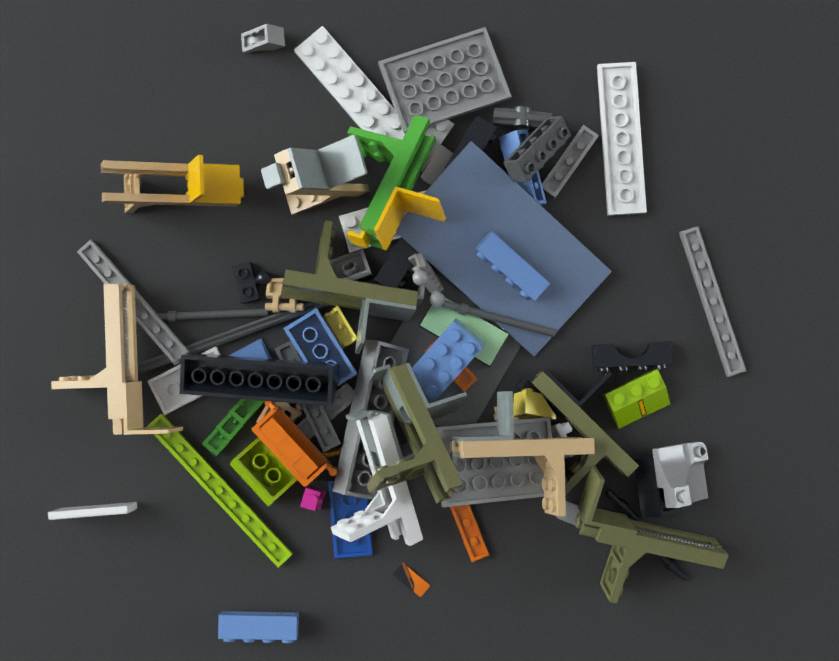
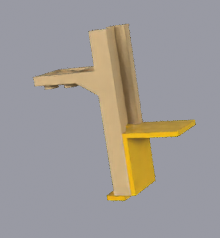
(206, 184)

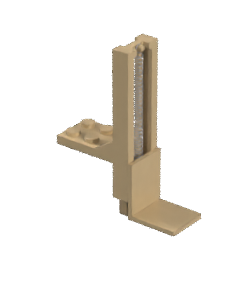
(121, 369)

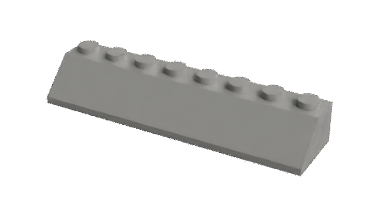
(353, 465)

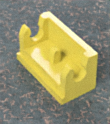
(340, 327)

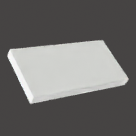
(167, 388)
(93, 510)

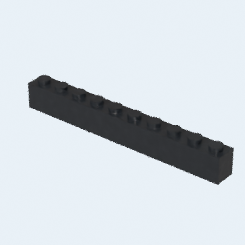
(398, 263)

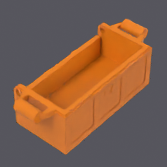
(291, 446)

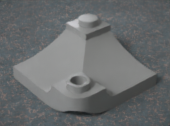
(681, 473)

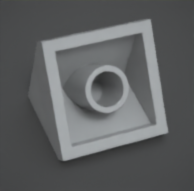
(352, 266)

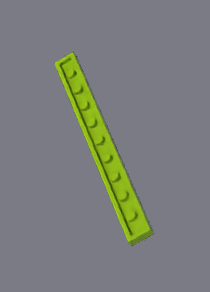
(222, 493)

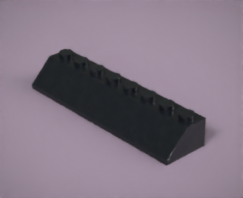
(258, 379)

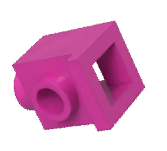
(313, 498)

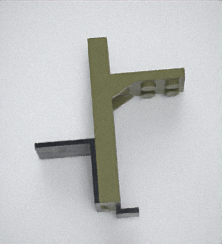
(570, 409)

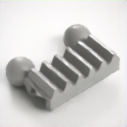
(427, 276)

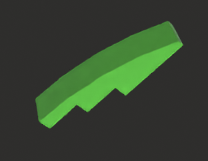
(231, 425)

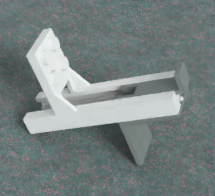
(395, 501)

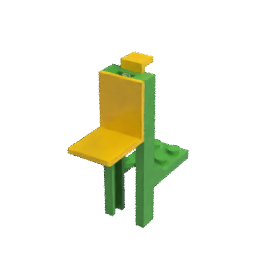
(395, 191)

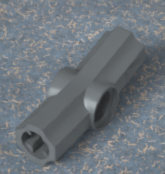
(520, 117)

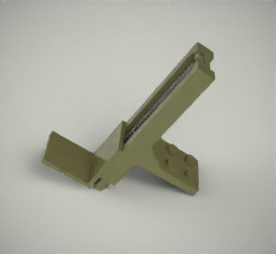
(634, 538)

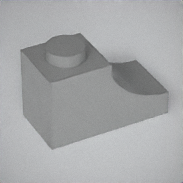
(263, 39)

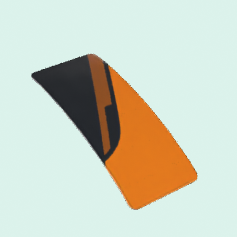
(411, 579)

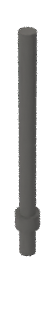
(464, 309)
(174, 316)

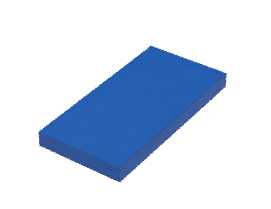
(343, 508)

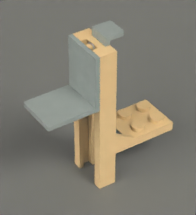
(317, 175)
(546, 451)

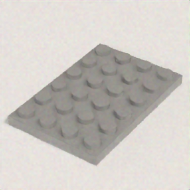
(445, 79)
(496, 477)

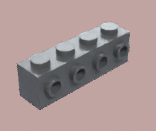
(537, 149)

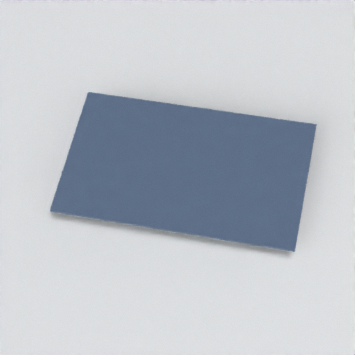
(485, 199)

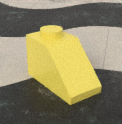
(531, 405)

